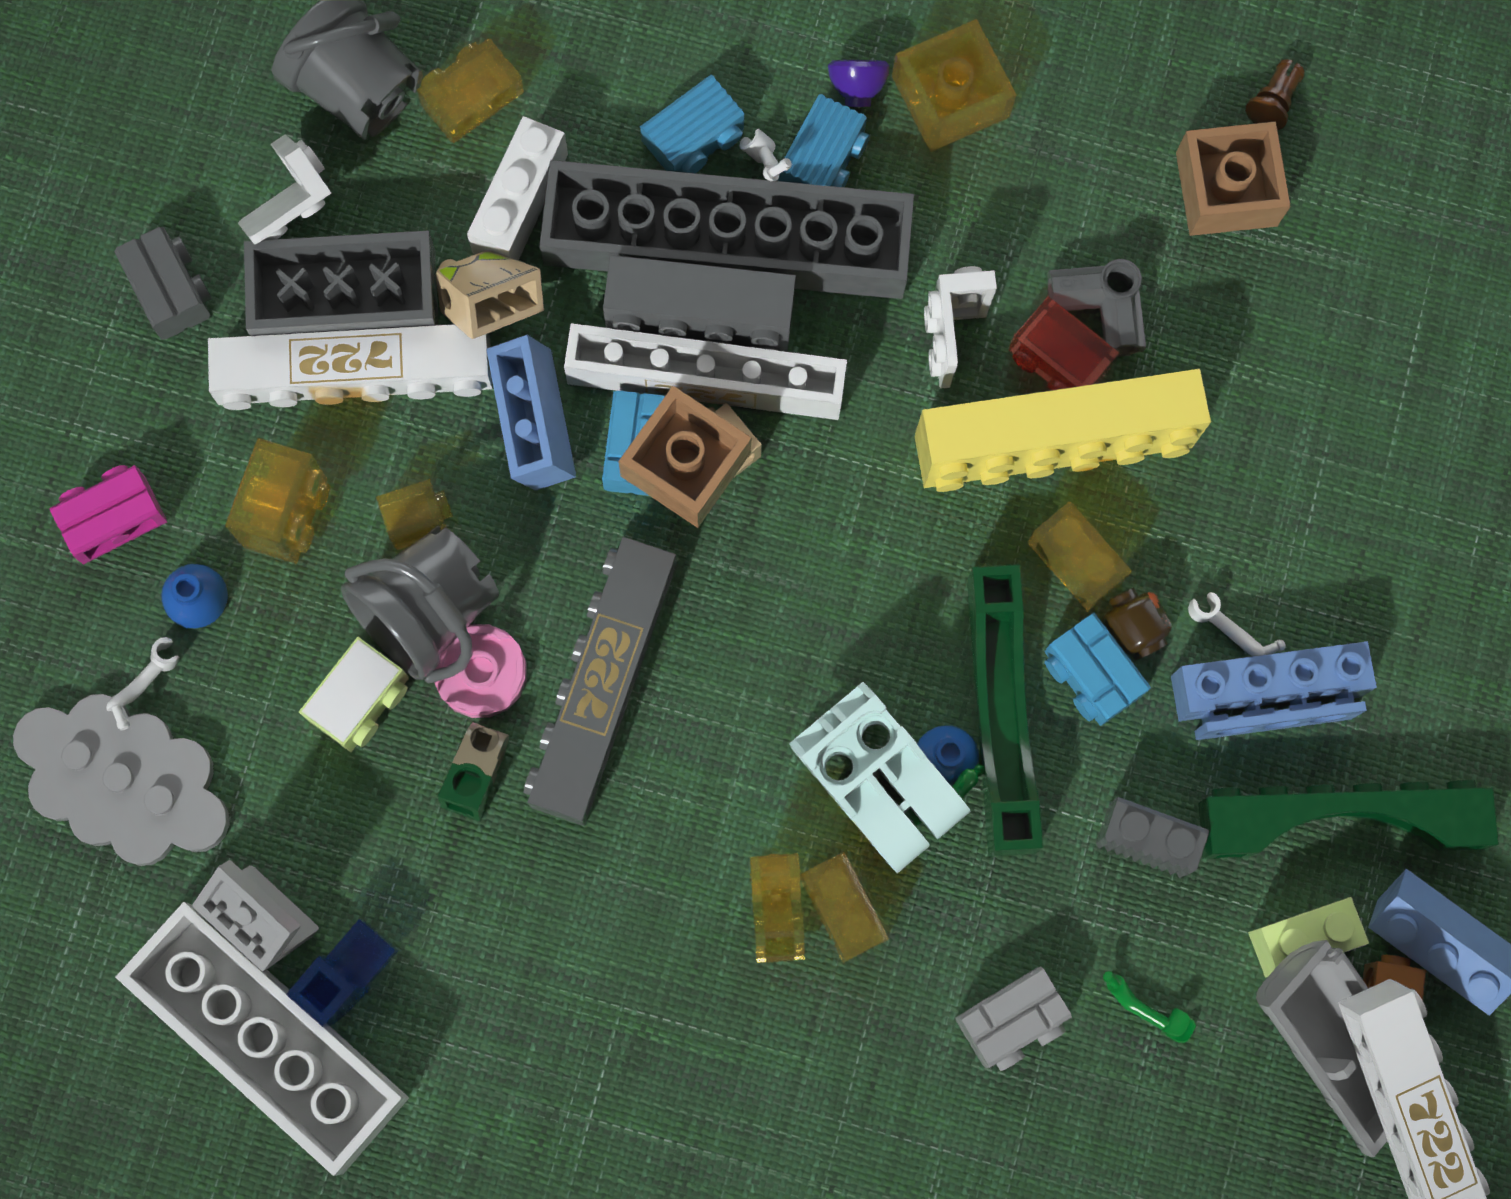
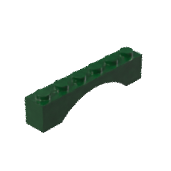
(1005, 750)
(1441, 818)

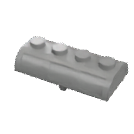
(1304, 1007)

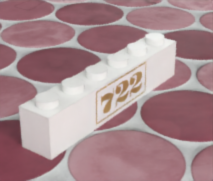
(347, 365)
(705, 371)
(1412, 1093)

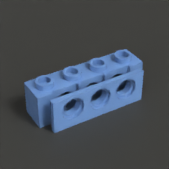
(1274, 679)

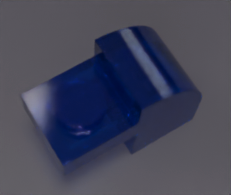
(344, 976)

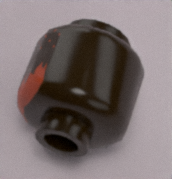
(1137, 623)

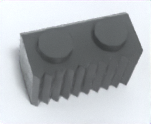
(1152, 837)

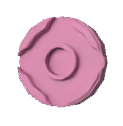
(491, 678)

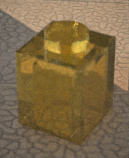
(413, 512)

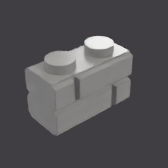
(1013, 1019)

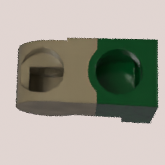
(473, 772)

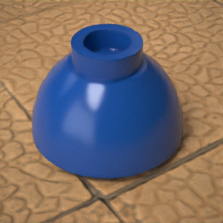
(194, 596)
(949, 751)

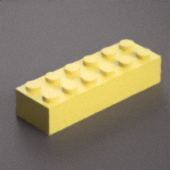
(1061, 430)

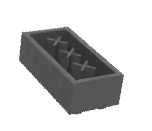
(340, 283)
(699, 302)

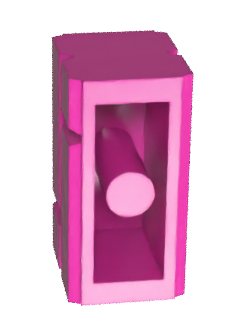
(107, 513)

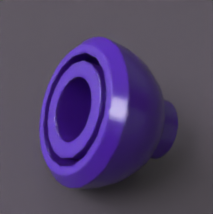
(858, 79)

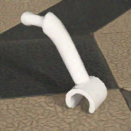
(762, 150)
(1231, 629)
(141, 682)

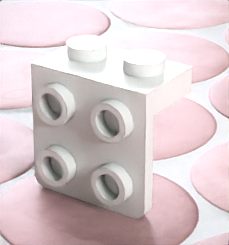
(300, 198)
(956, 297)

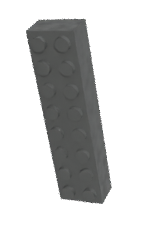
(819, 233)

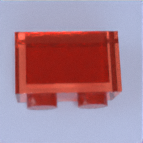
(1061, 348)

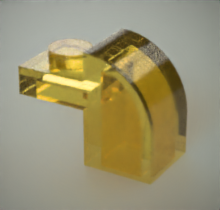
(777, 907)

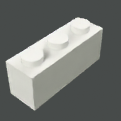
(517, 190)

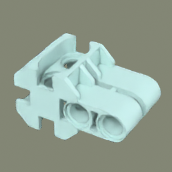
(898, 762)

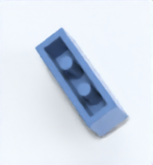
(531, 413)
(1444, 941)

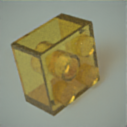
(953, 85)
(278, 501)

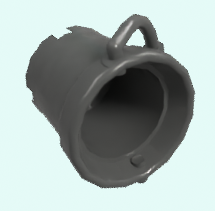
(348, 64)
(421, 602)

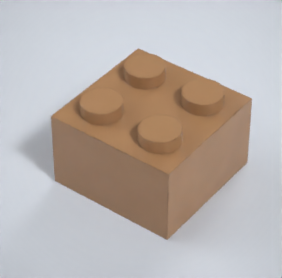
(1232, 178)
(685, 456)

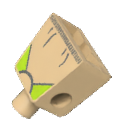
(488, 292)

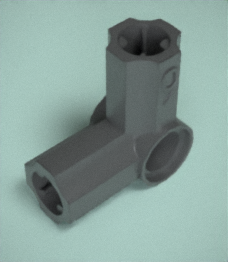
(1090, 290)

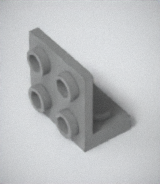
(253, 914)

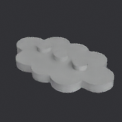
(122, 785)

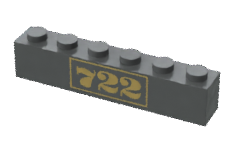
(601, 682)

